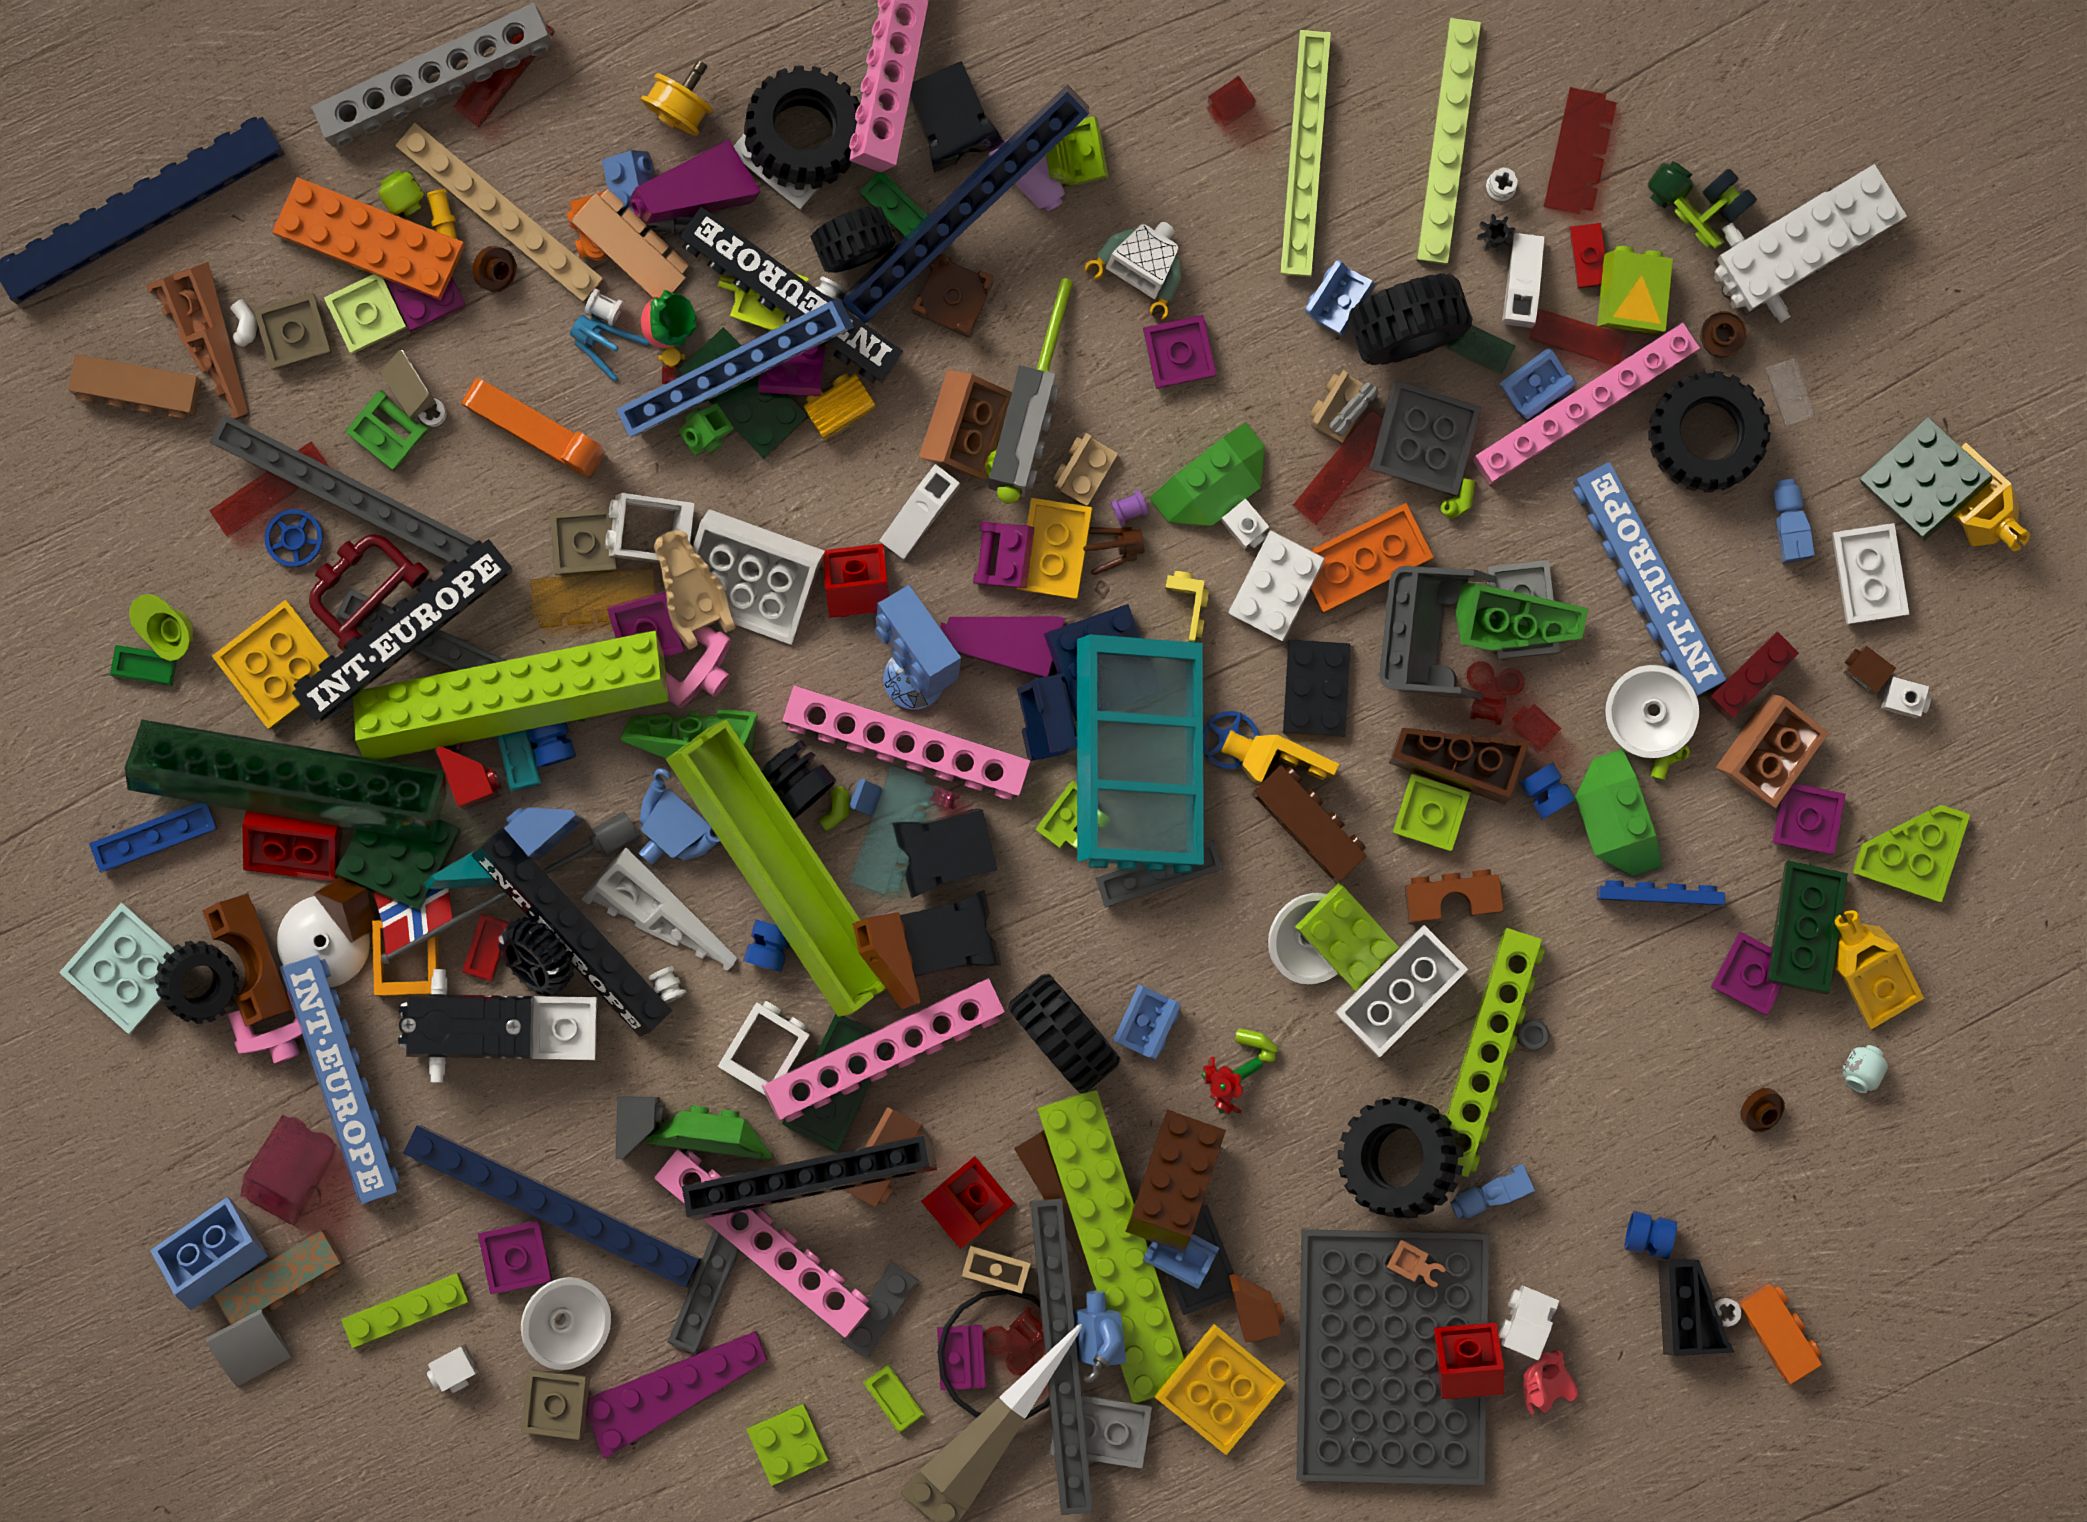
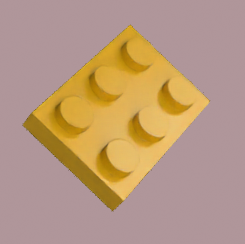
(1057, 547)

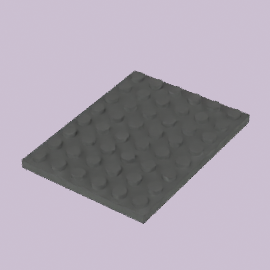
(1371, 1361)

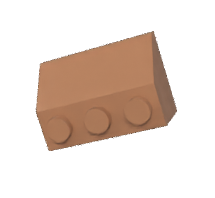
(965, 424)
(1772, 749)
(891, 1128)

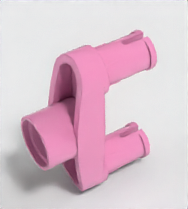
(706, 673)
(279, 1041)

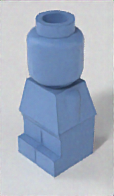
(1792, 524)
(1495, 1192)

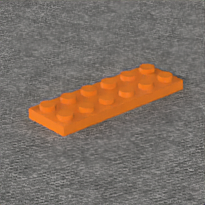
(368, 238)

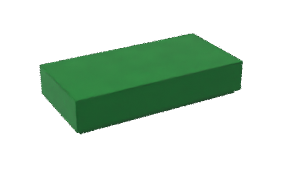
(142, 666)

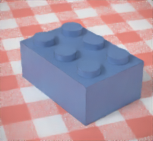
(917, 642)
(209, 1253)

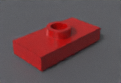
(1587, 254)

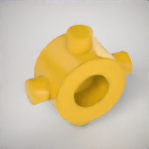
(671, 357)

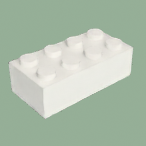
(1401, 991)

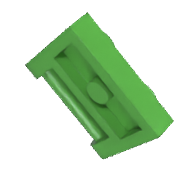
(381, 439)

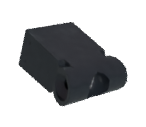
(951, 116)
(945, 849)
(950, 936)

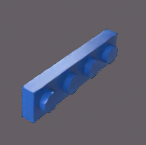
(153, 836)
(1673, 894)

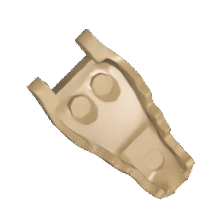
(692, 591)

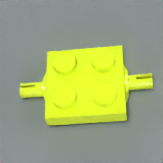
(750, 310)

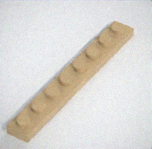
(499, 212)

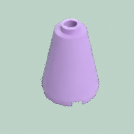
(1038, 185)

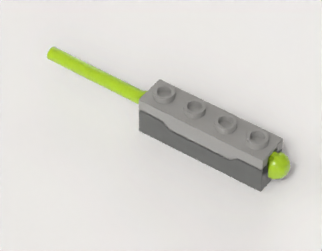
(1028, 415)

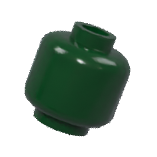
(1670, 183)

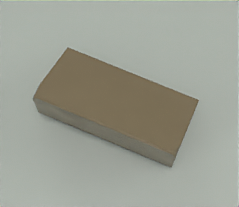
(407, 385)

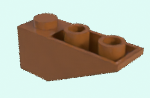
(885, 951)

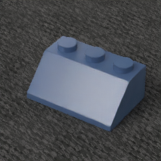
(541, 828)

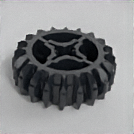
(536, 956)

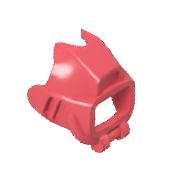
(1546, 1386)

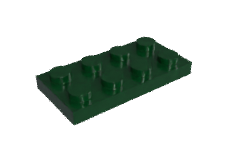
(758, 417)
(1806, 927)
(832, 1121)

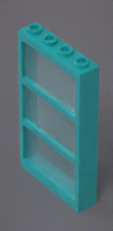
(1140, 753)

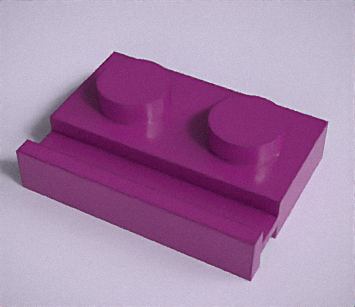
(963, 1357)

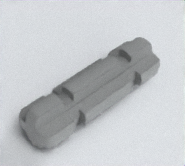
(1354, 409)

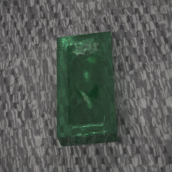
(1483, 349)

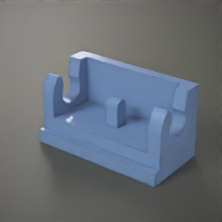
(1186, 1266)

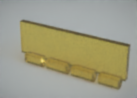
(587, 593)

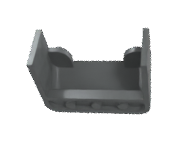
(1414, 629)

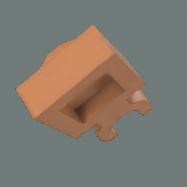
(1410, 1262)

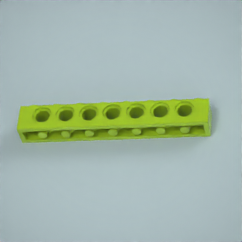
(1511, 944)

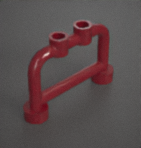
(350, 555)

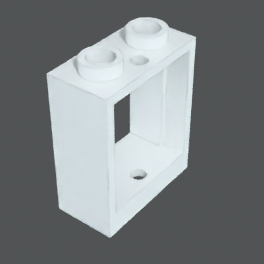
(682, 521)
(771, 1012)

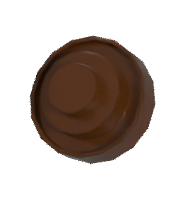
(494, 268)
(1723, 334)
(1762, 1110)

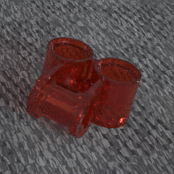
(1494, 692)
(1018, 1339)

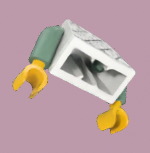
(1143, 260)

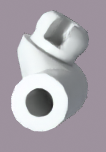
(247, 324)

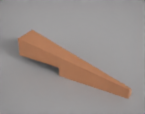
(195, 308)

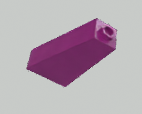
(709, 181)
(1005, 641)

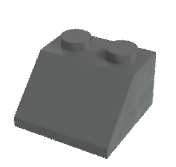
(636, 1121)

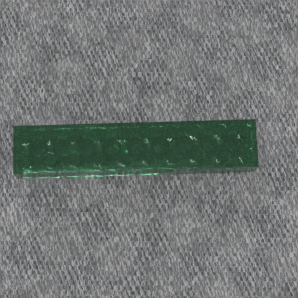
(286, 780)

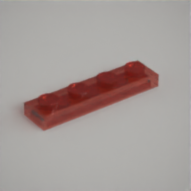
(484, 96)
(1340, 470)
(257, 497)

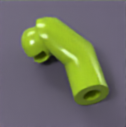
(1462, 503)
(1662, 764)
(840, 808)
(1257, 1040)

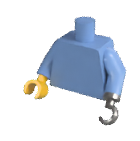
(1101, 1335)

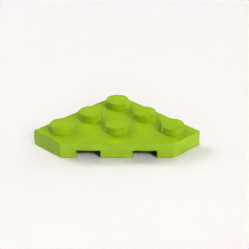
(1916, 853)

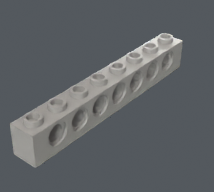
(416, 72)

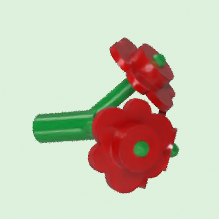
(1226, 1083)

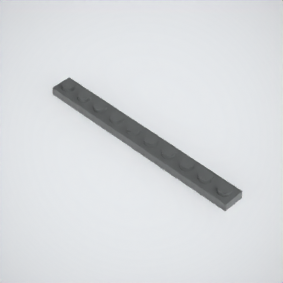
(341, 490)
(1065, 1382)

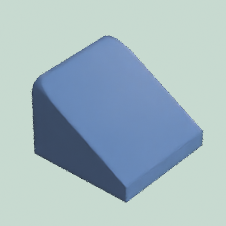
(865, 797)

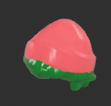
(668, 320)

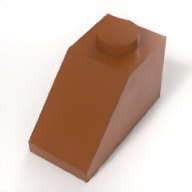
(1256, 1310)

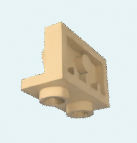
(1341, 390)
(1085, 469)

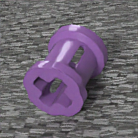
(1129, 507)

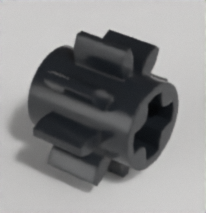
(1486, 236)

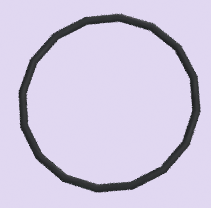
(944, 1336)

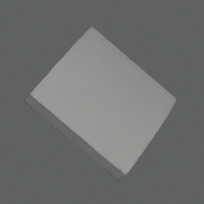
(248, 1348)

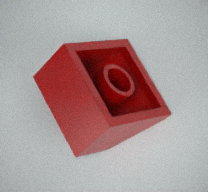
(855, 579)
(468, 779)
(967, 1202)
(1469, 1360)

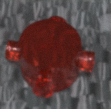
(668, 374)

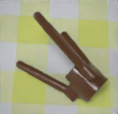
(1128, 543)

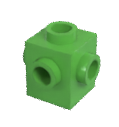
(705, 429)

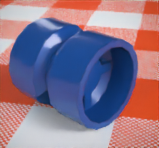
(551, 744)
(1547, 790)
(767, 946)
(1650, 1235)

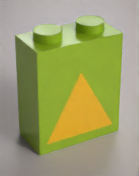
(1635, 291)

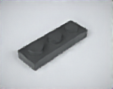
(884, 1302)

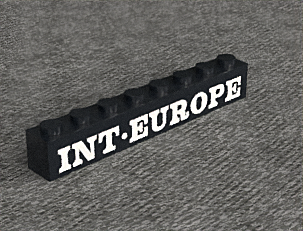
(785, 291)
(402, 631)
(589, 949)

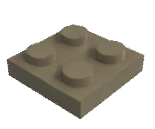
(292, 331)
(580, 541)
(555, 1404)

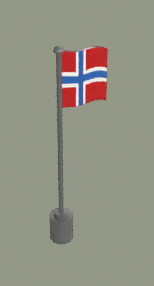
(408, 928)

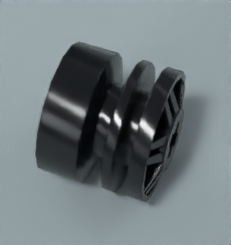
(795, 780)

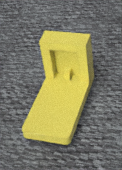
(1184, 583)

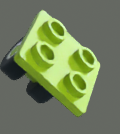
(1723, 189)

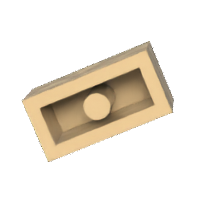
(996, 1269)

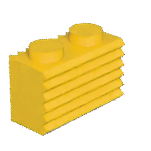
(839, 405)

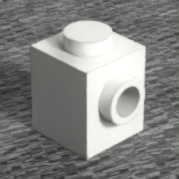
(1246, 525)
(1906, 698)
(452, 1370)

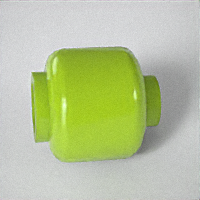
(401, 193)

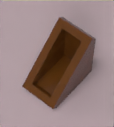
(348, 907)

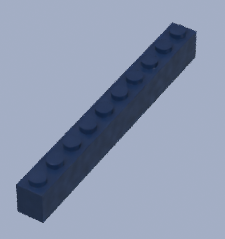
(966, 203)
(139, 209)
(552, 1205)

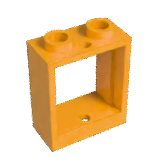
(401, 988)

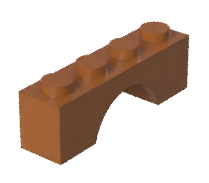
(237, 925)

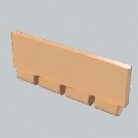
(621, 241)

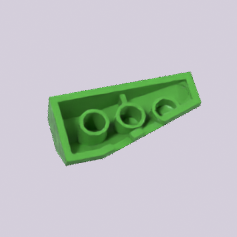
(1508, 619)
(666, 735)

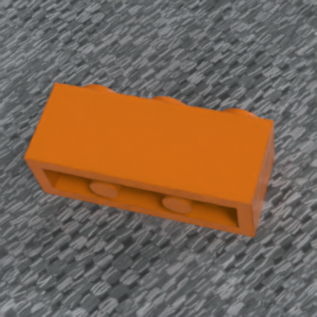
(1780, 1332)

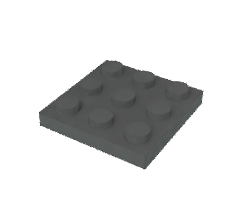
(1425, 438)

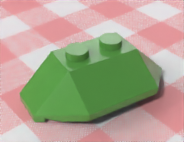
(1214, 480)
(1617, 815)
(711, 1133)

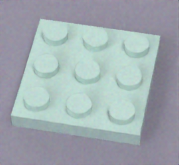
(120, 968)

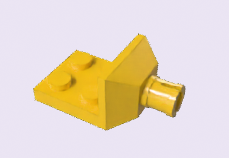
(1992, 512)
(1259, 753)
(1874, 970)

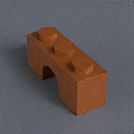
(1480, 891)

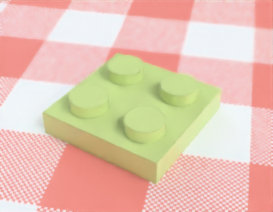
(365, 313)

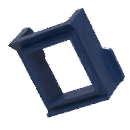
(1047, 718)

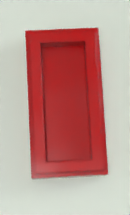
(484, 949)

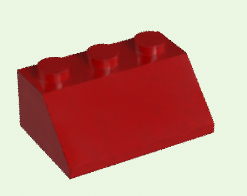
(290, 846)

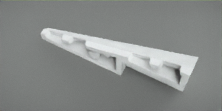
(636, 893)

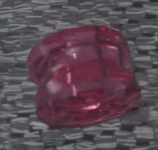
(944, 798)

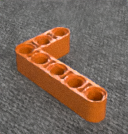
(535, 429)

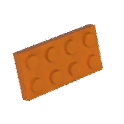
(1368, 557)

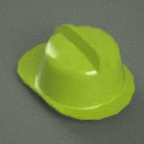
(161, 626)

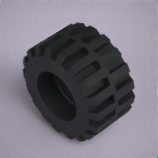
(853, 239)
(214, 999)

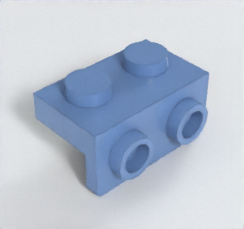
(627, 172)
(1337, 296)
(1537, 384)
(1147, 1022)

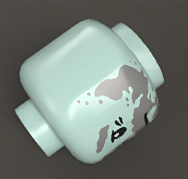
(1865, 1069)

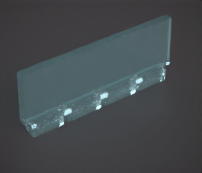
(880, 851)

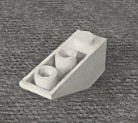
(1523, 281)
(920, 511)

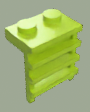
(1079, 155)

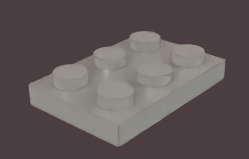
(1528, 579)
(1115, 1431)

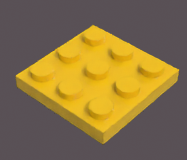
(270, 660)
(1219, 1389)

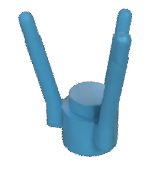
(587, 332)

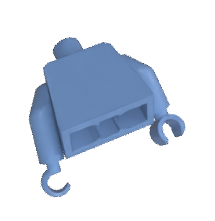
(672, 825)

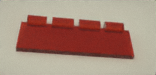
(1574, 156)

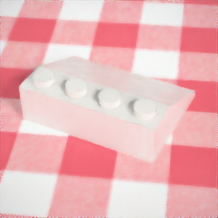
(761, 573)

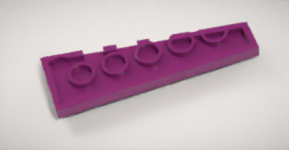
(648, 1401)

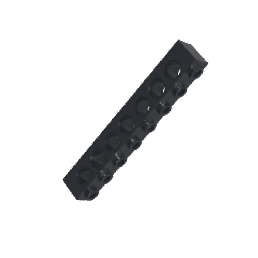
(809, 1177)

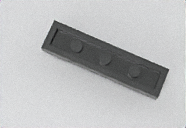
(1130, 884)

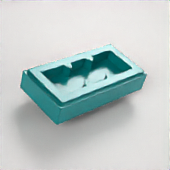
(518, 760)

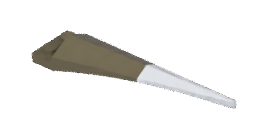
(957, 1473)

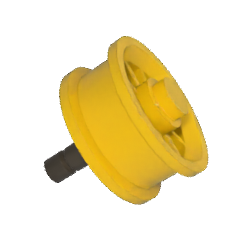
(677, 103)

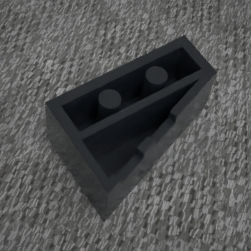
(1688, 1311)

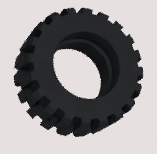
(808, 90)
(1410, 319)
(1738, 402)
(1064, 1033)
(1362, 1152)

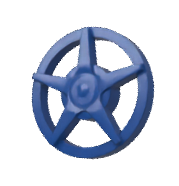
(293, 538)
(1223, 734)

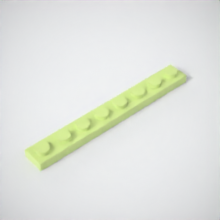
(1448, 141)
(1305, 153)

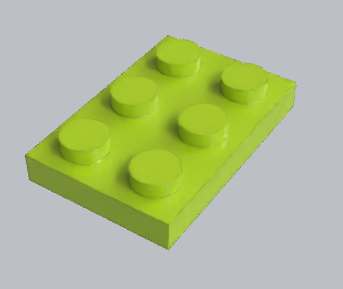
(1346, 936)

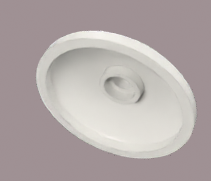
(1630, 716)
(298, 936)
(1291, 952)
(579, 1331)

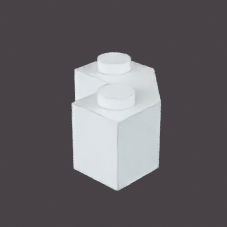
(1529, 1322)

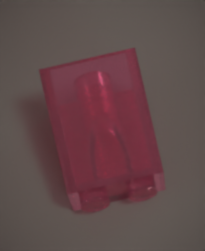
(287, 1169)

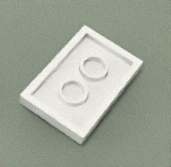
(1870, 573)
(1277, 585)

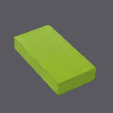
(893, 1398)

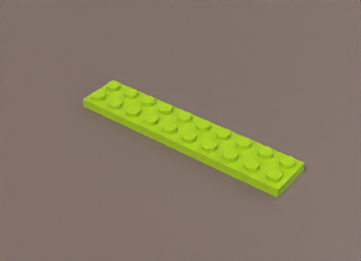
(1101, 1212)

